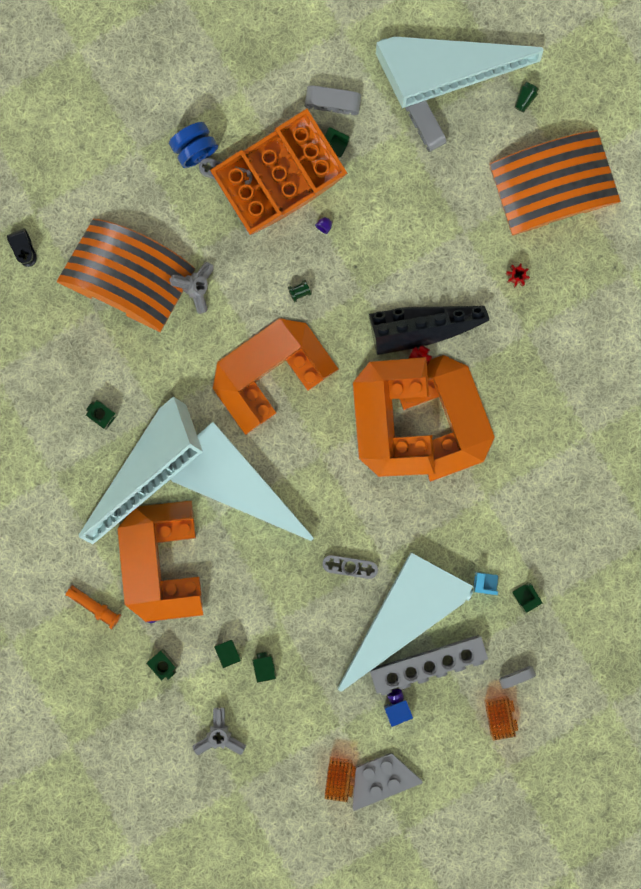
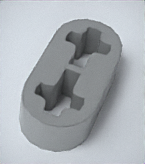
(517, 677)

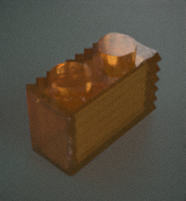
(500, 718)
(338, 779)

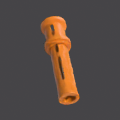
(100, 611)

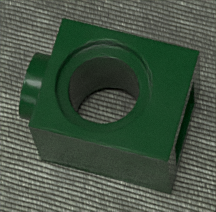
(108, 418)
(153, 663)
(264, 667)

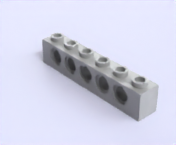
(477, 658)

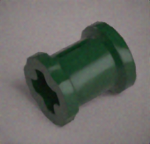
(299, 291)

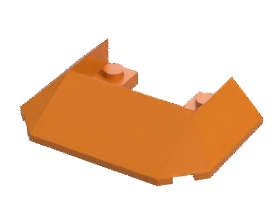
(258, 356)
(465, 414)
(375, 422)
(140, 562)

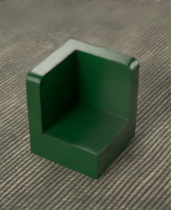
(337, 141)
(527, 597)
(227, 653)

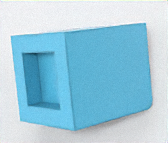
(485, 583)

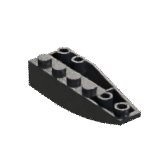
(422, 326)

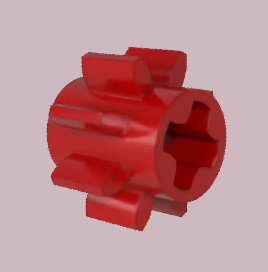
(519, 269)
(421, 353)

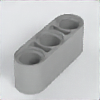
(333, 99)
(427, 125)

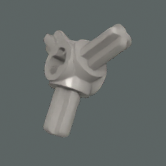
(195, 285)
(211, 741)

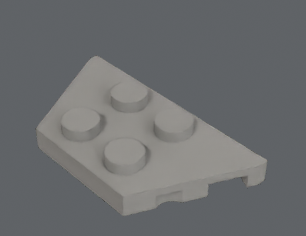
(381, 779)

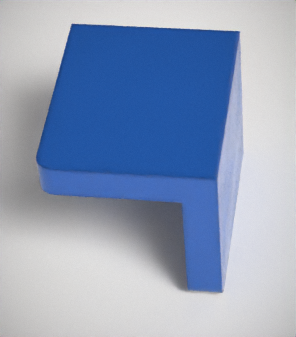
(398, 713)

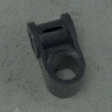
(21, 244)

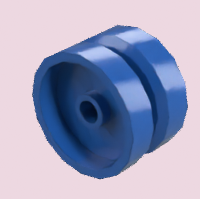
(193, 144)

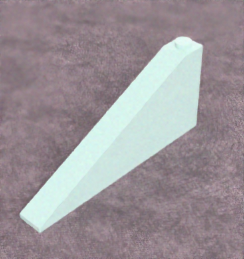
(434, 67)
(157, 457)
(230, 479)
(414, 604)

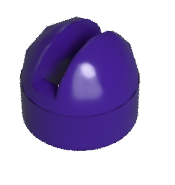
(324, 225)
(395, 696)

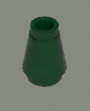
(526, 96)

